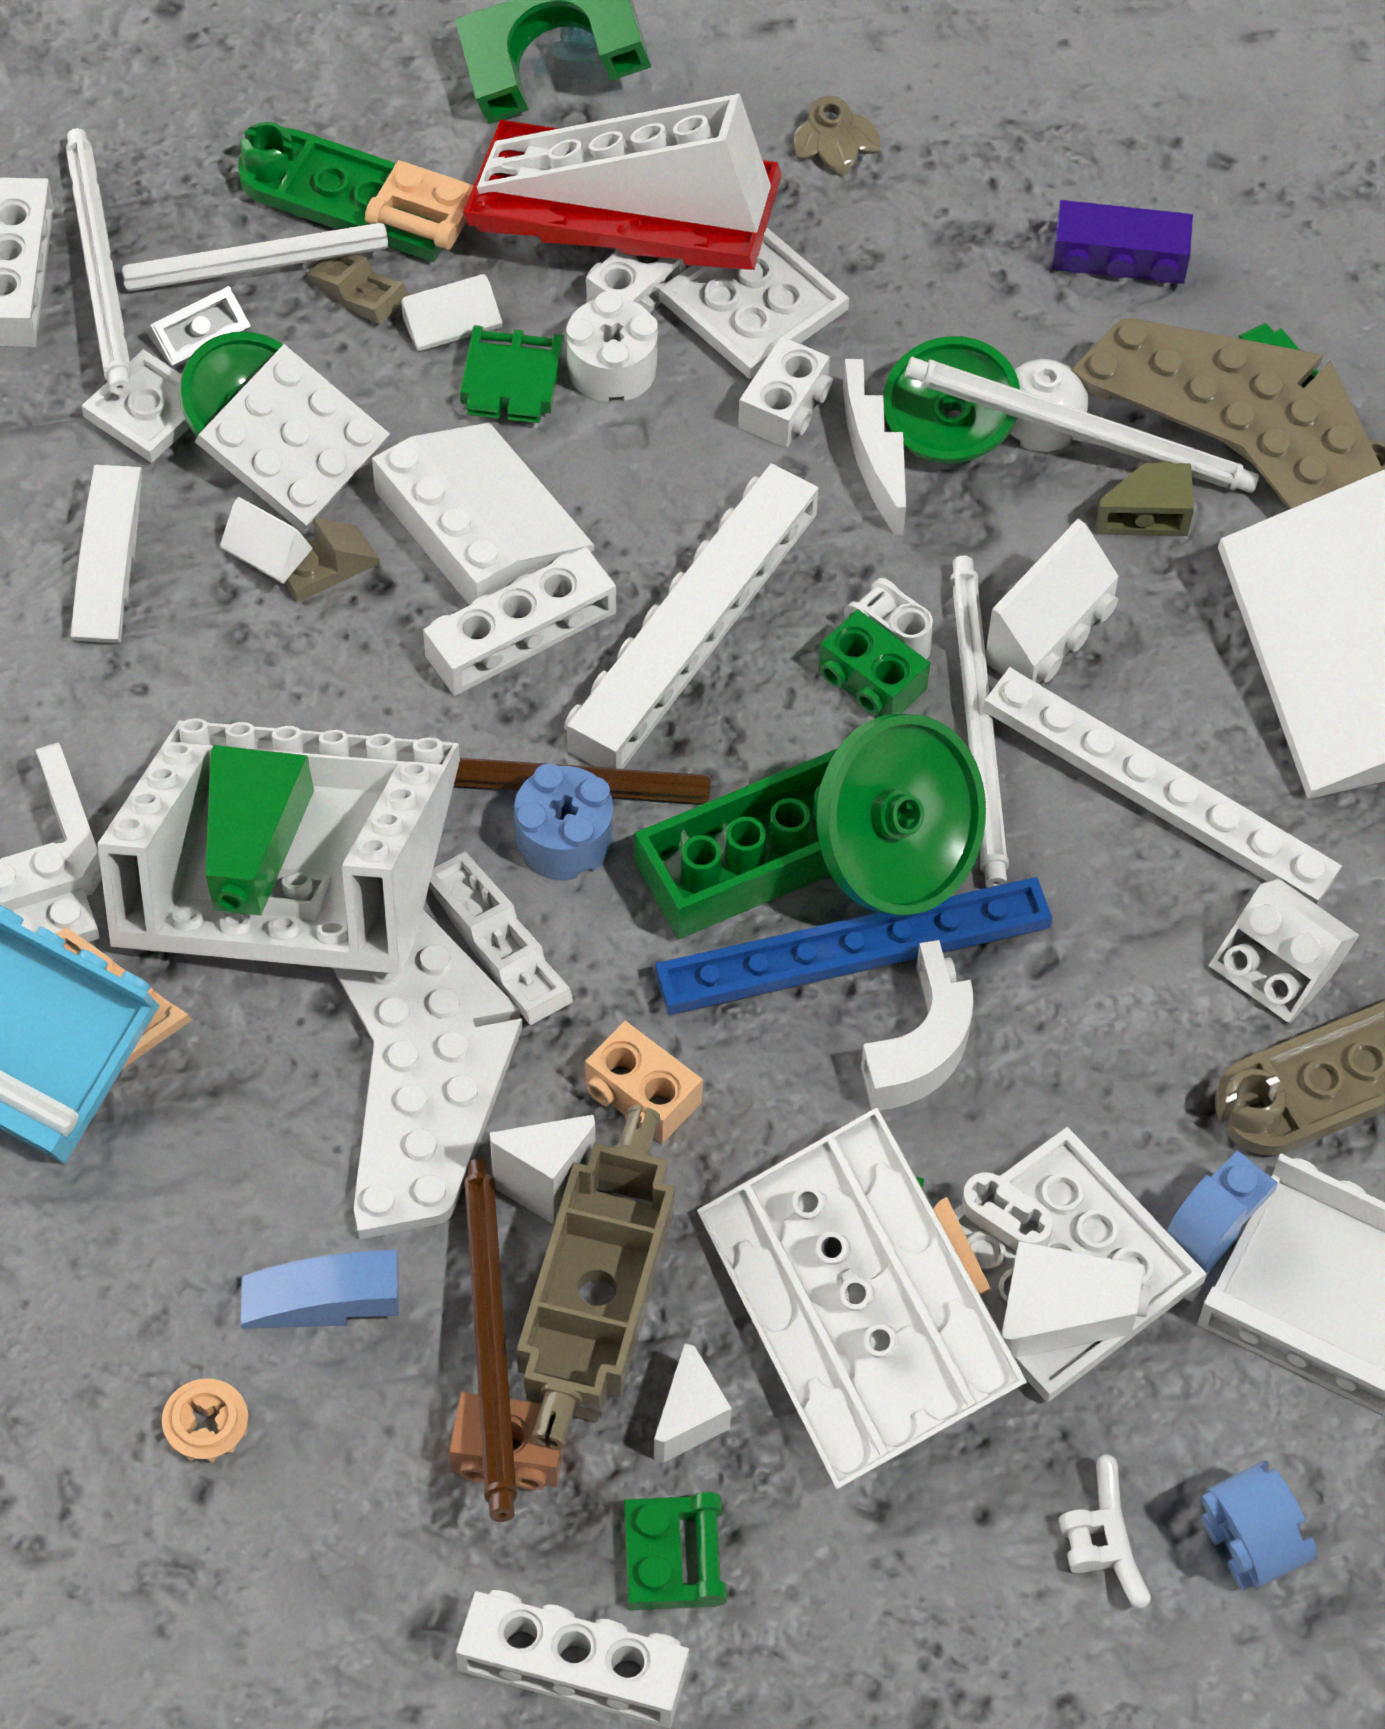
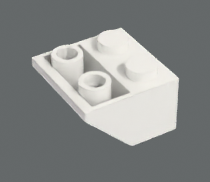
(1283, 949)

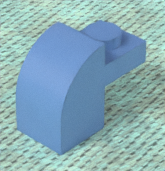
(1217, 1209)

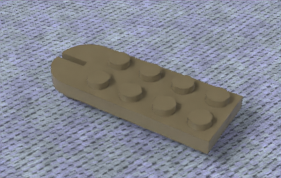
(1306, 1085)

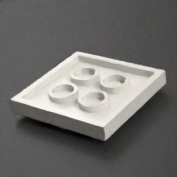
(749, 310)
(292, 438)

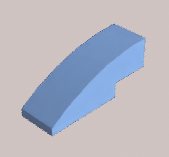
(322, 1291)

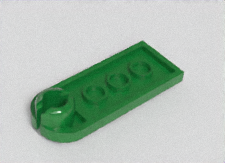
(319, 181)

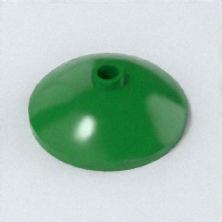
(219, 372)
(923, 411)

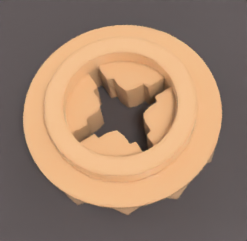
(207, 1397)

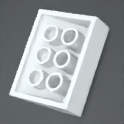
(474, 508)

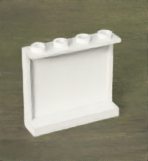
(1310, 1284)

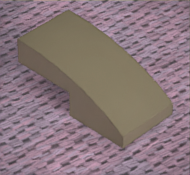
(357, 287)

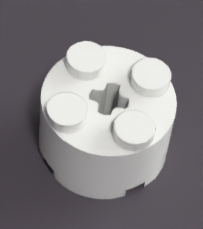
(612, 348)

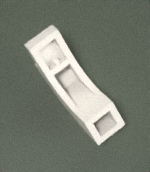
(921, 1061)

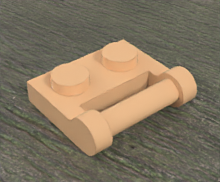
(424, 195)

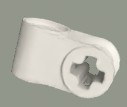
(897, 615)

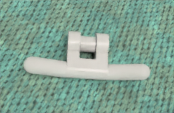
(1109, 1519)

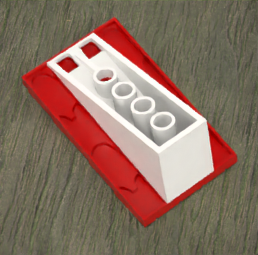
(642, 182)

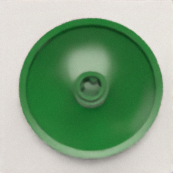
(901, 814)

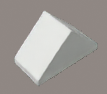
(693, 1408)

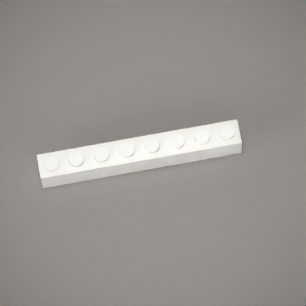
(691, 619)

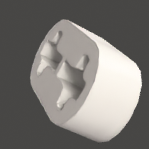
(1007, 1212)

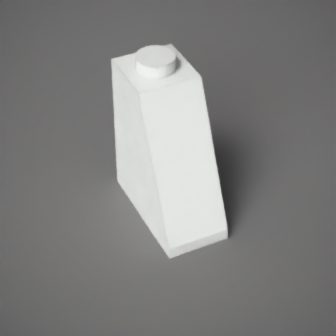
(1070, 1299)

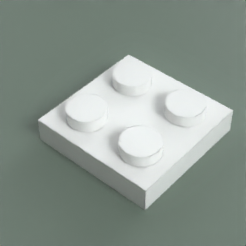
(148, 414)

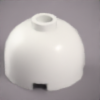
(1053, 382)

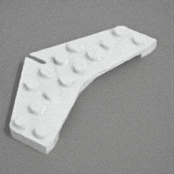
(433, 1080)

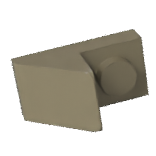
(336, 556)

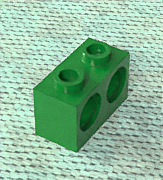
(879, 661)

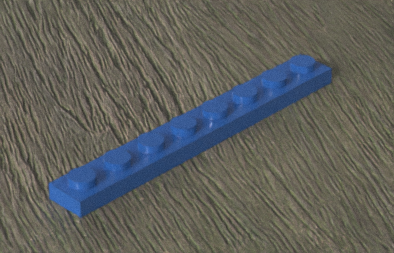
(850, 946)

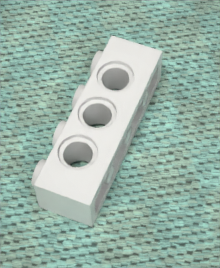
(24, 248)
(506, 641)
(593, 1682)

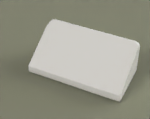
(450, 312)
(190, 327)
(263, 541)

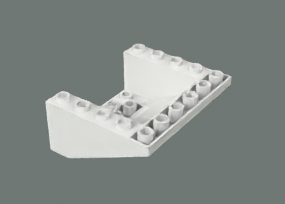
(1317, 625)
(348, 881)

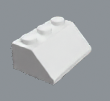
(1052, 607)

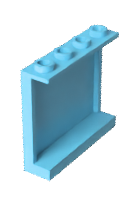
(63, 1028)

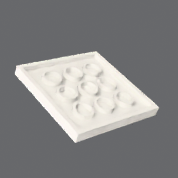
(1089, 1217)

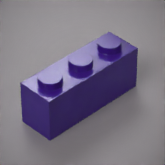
(1122, 241)

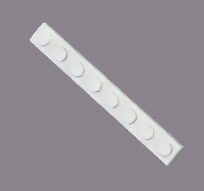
(1159, 786)

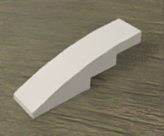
(876, 452)
(106, 554)
(498, 938)

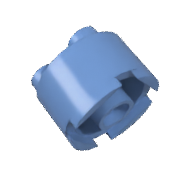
(563, 821)
(1258, 1525)

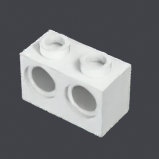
(633, 277)
(785, 392)

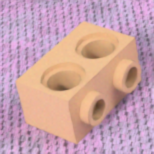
(651, 1075)

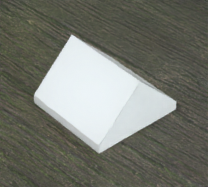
(536, 1161)

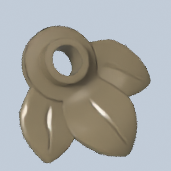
(836, 139)

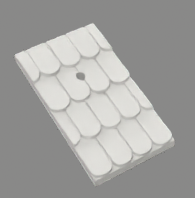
(886, 1332)

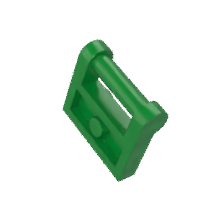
(655, 1552)

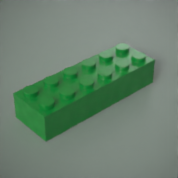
(735, 849)

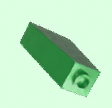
(252, 821)

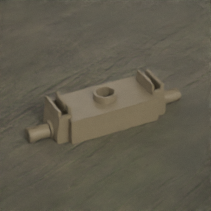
(580, 1350)

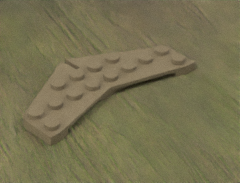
(1240, 395)

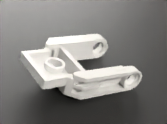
(53, 881)

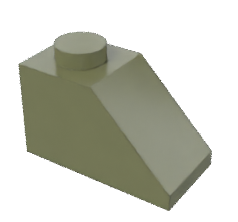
(1149, 502)

